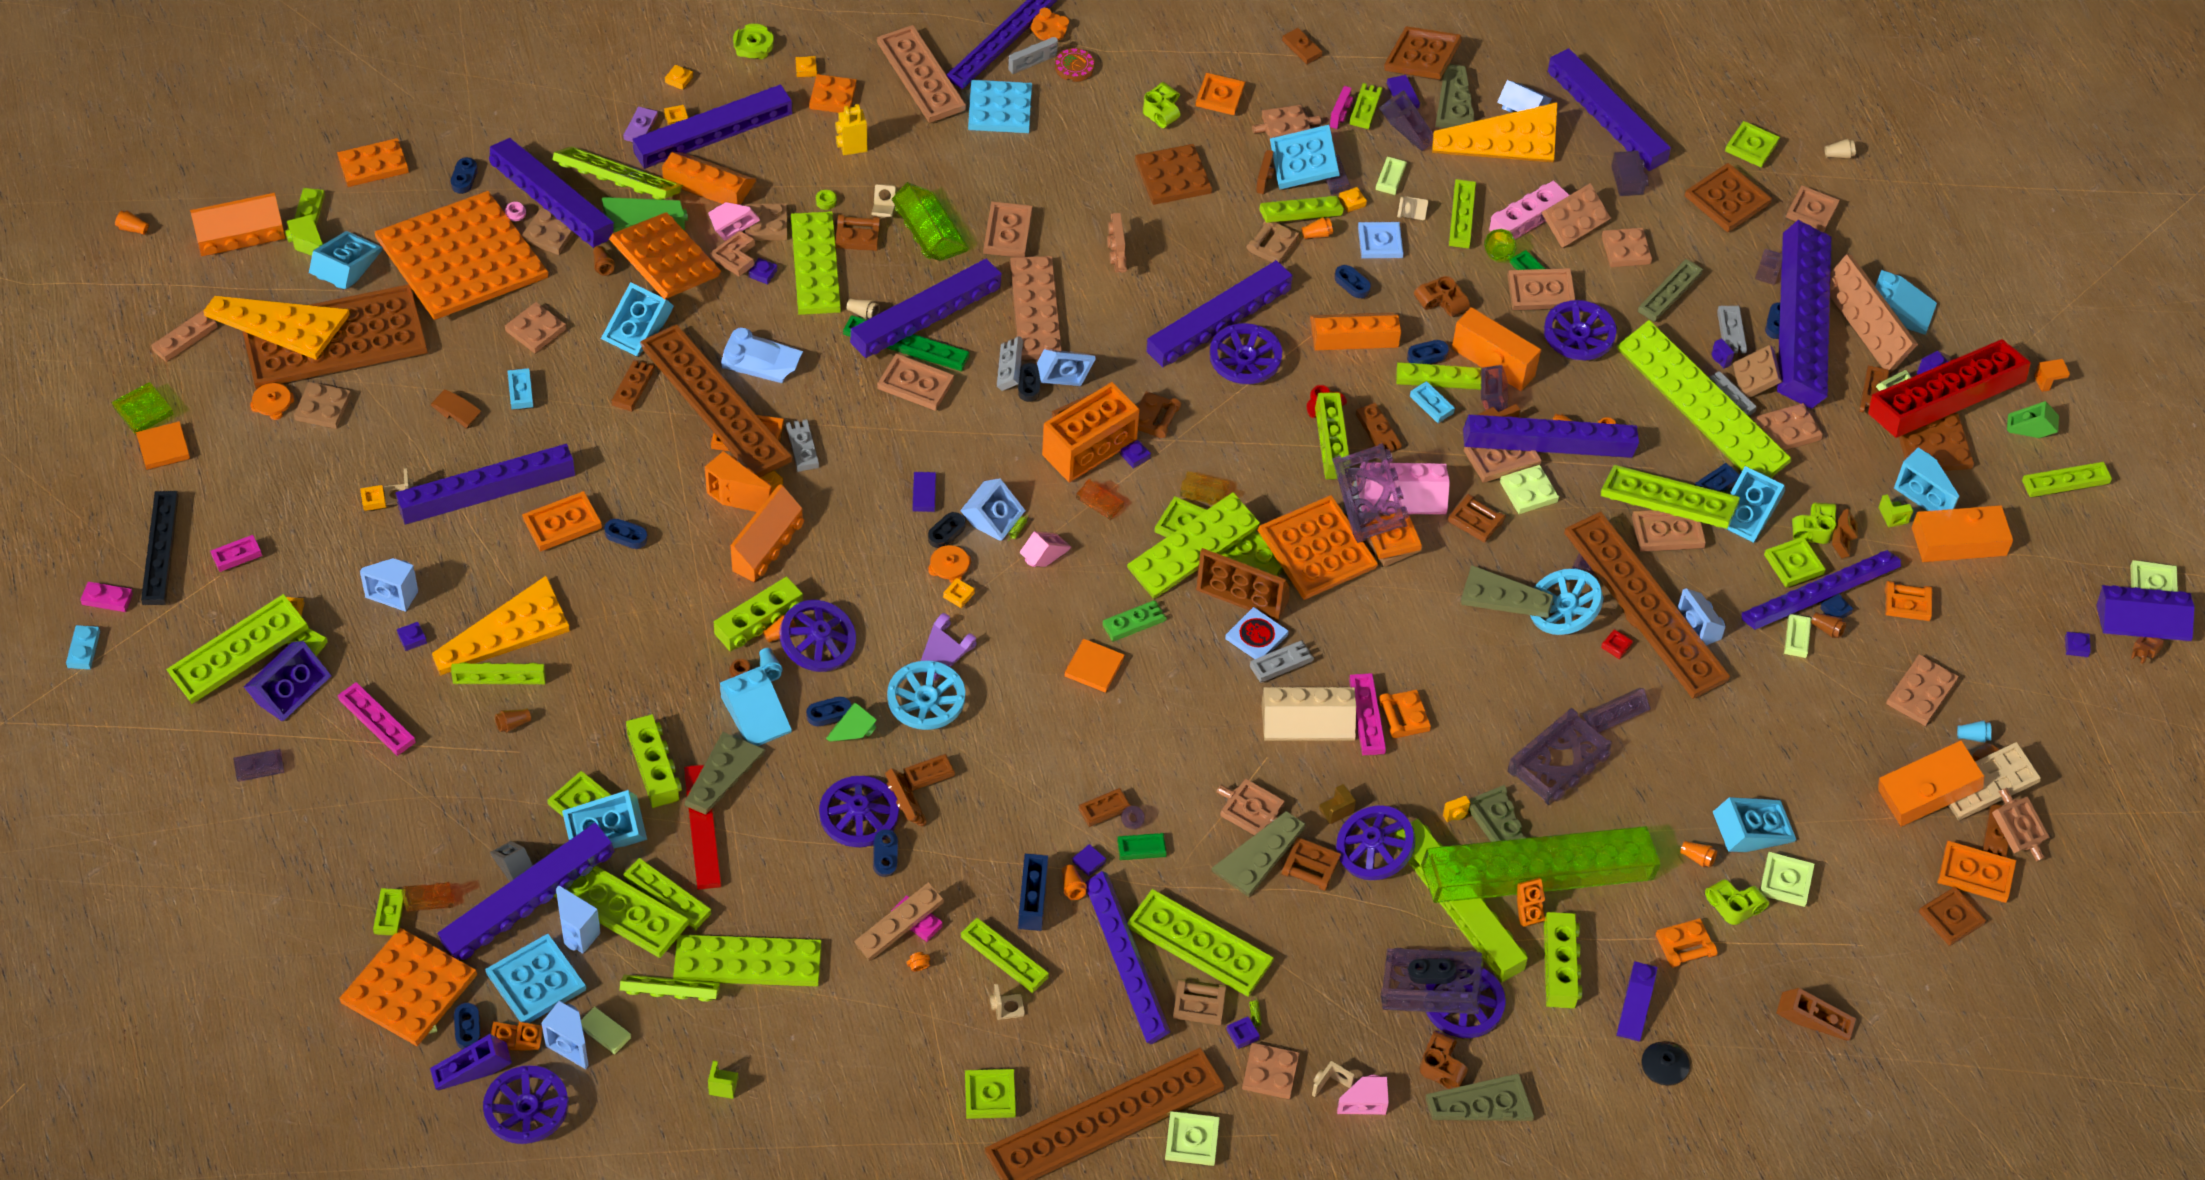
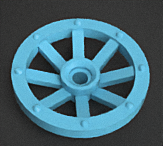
(1569, 604)
(927, 693)

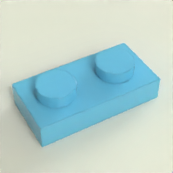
(520, 388)
(1432, 402)
(83, 647)

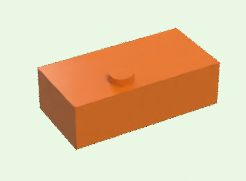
(1492, 345)
(1962, 533)
(1931, 783)

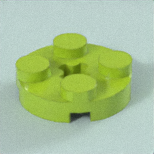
(746, 48)

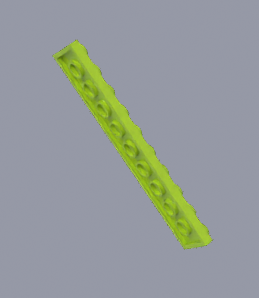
(1702, 401)

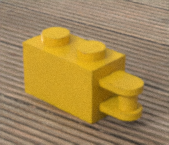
(851, 130)

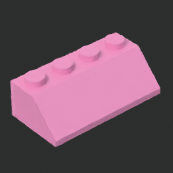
(1422, 485)

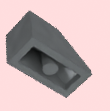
(511, 859)

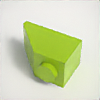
(303, 234)

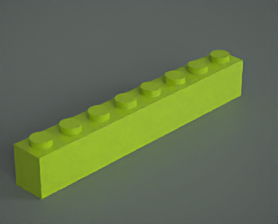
(1472, 916)

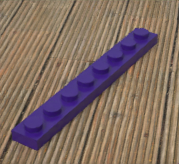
(996, 42)
(1821, 589)
(1127, 958)

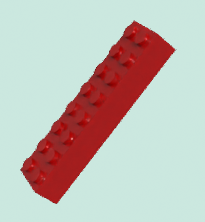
(1949, 388)

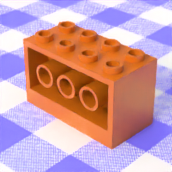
(1090, 432)

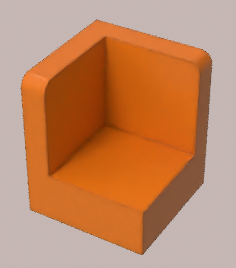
(2050, 371)

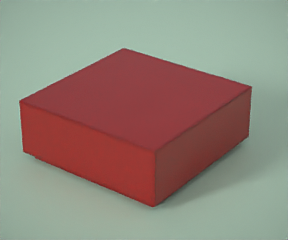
(1616, 644)

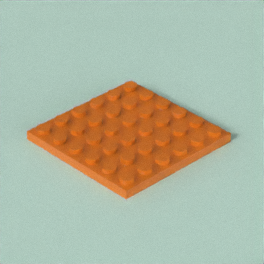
(461, 255)

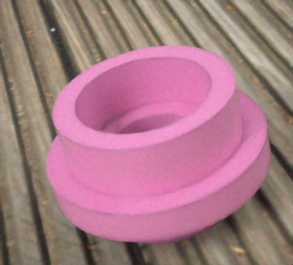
(515, 211)

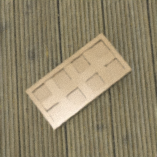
(2000, 770)

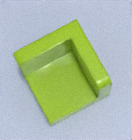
(1894, 512)
(722, 1082)

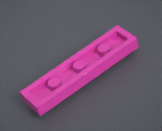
(1367, 715)
(376, 719)

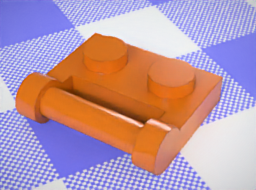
(1907, 605)
(1411, 712)
(1683, 937)

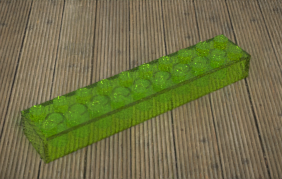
(1559, 861)

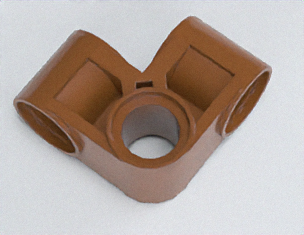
(1442, 293)
(1447, 1070)

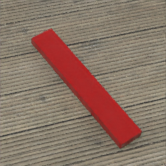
(702, 838)

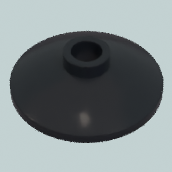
(1662, 1071)

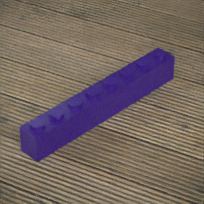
(1608, 108)
(712, 126)
(551, 192)
(925, 308)
(1219, 313)
(1550, 436)
(485, 484)
(526, 892)

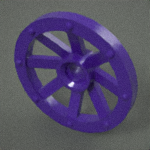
(1579, 332)
(1245, 355)
(816, 637)
(855, 812)
(1377, 844)
(1486, 1025)
(524, 1102)

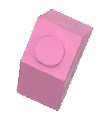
(732, 218)
(1043, 548)
(1365, 1097)

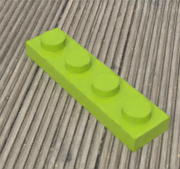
(1301, 209)
(1462, 213)
(1438, 375)
(2066, 479)
(498, 673)
(667, 892)
(1004, 955)
(664, 986)

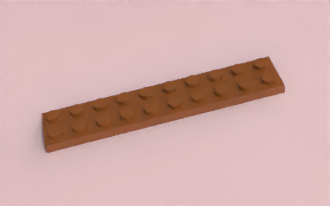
(715, 401)
(1647, 605)
(1105, 1118)

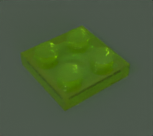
(142, 408)

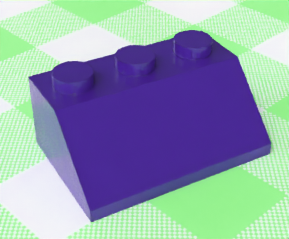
(287, 680)

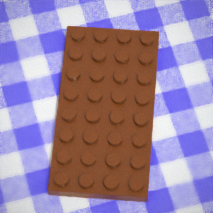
(378, 330)

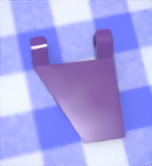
(942, 647)

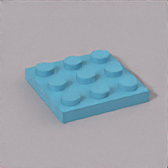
(1000, 106)
(1304, 157)
(535, 979)

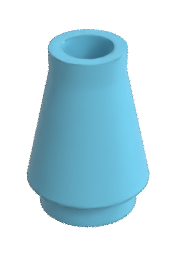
(770, 664)
(1975, 731)

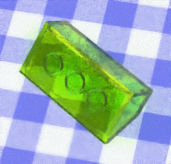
(928, 222)

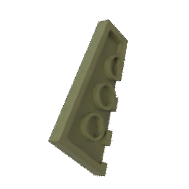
(1454, 99)
(1502, 594)
(721, 771)
(1256, 857)

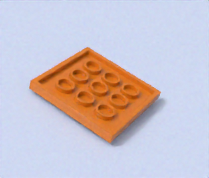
(665, 255)
(1317, 547)
(408, 986)

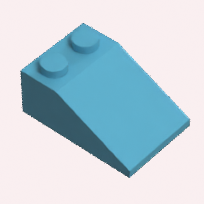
(343, 259)
(1906, 301)
(636, 318)
(1926, 483)
(1757, 502)
(755, 707)
(615, 815)
(1753, 824)

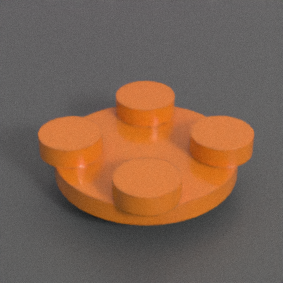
(1049, 25)
(271, 400)
(949, 563)

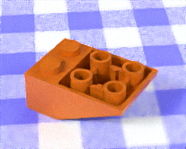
(735, 484)

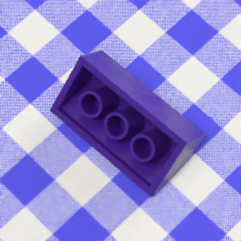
(2146, 612)

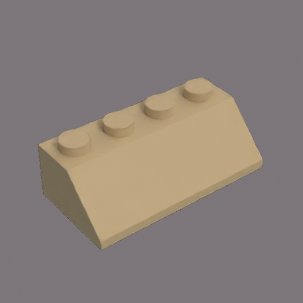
(1309, 713)

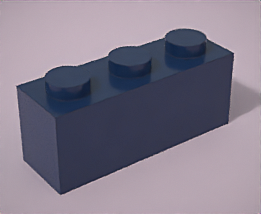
(1033, 892)

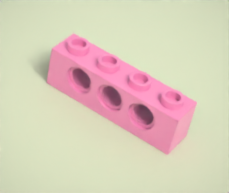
(1526, 213)

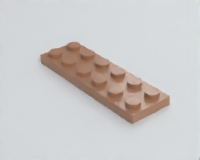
(921, 74)
(1035, 305)
(1870, 314)

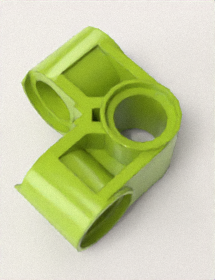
(1160, 105)
(1817, 526)
(1726, 899)

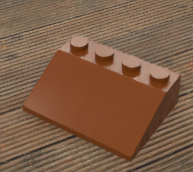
(1242, 584)

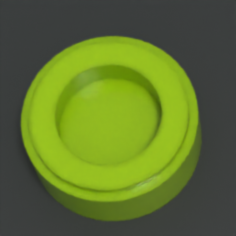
(826, 199)

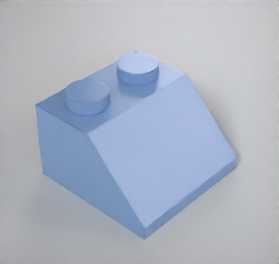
(1520, 97)
(1064, 367)
(993, 509)
(390, 583)
(1701, 616)
(578, 921)
(564, 1033)

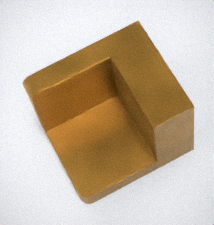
(1339, 806)

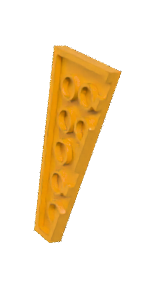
(1515, 136)
(292, 326)
(514, 625)

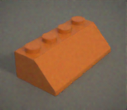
(707, 178)
(237, 224)
(1355, 331)
(766, 534)

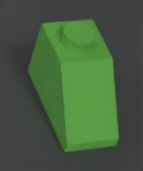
(2034, 421)
(853, 725)

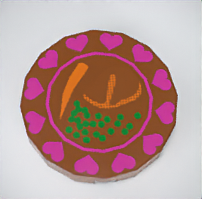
(1074, 64)

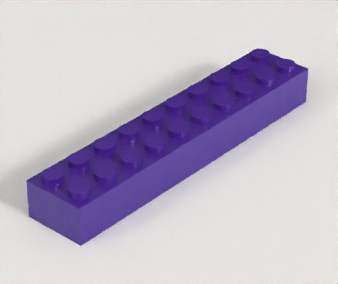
(1804, 314)

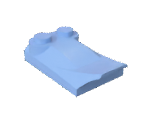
(759, 356)

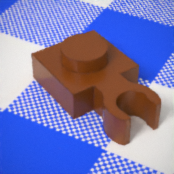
(2146, 647)

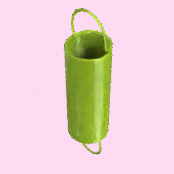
(1017, 527)
(1255, 1013)

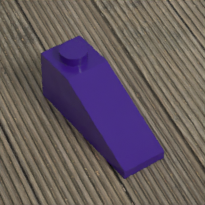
(1636, 1001)
(472, 1063)

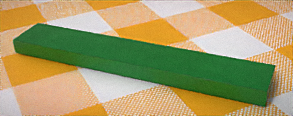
(922, 348)

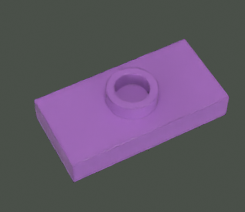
(641, 123)

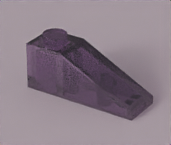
(1407, 120)

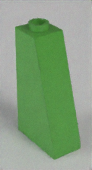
(630, 211)

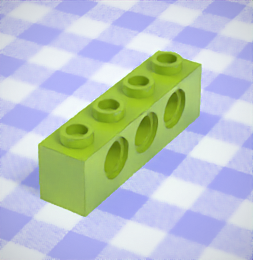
(1331, 431)
(769, 603)
(659, 791)
(1557, 992)

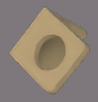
(881, 207)
(1412, 208)
(409, 483)
(998, 1003)
(1332, 1071)

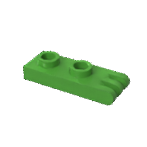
(1134, 620)

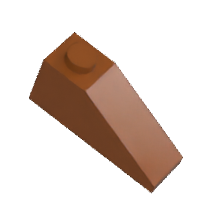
(1815, 1014)

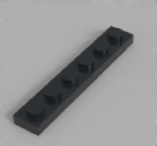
(159, 548)

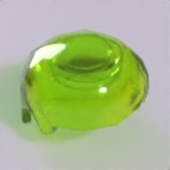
(1500, 245)

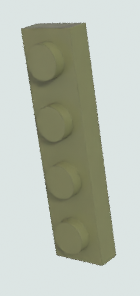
(1670, 290)

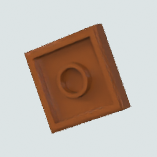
(1952, 916)

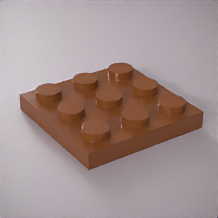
(1423, 52)
(1173, 174)
(1728, 197)
(1943, 441)

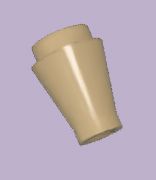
(1841, 149)
(863, 308)

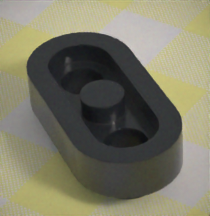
(1029, 386)
(944, 531)
(1432, 971)

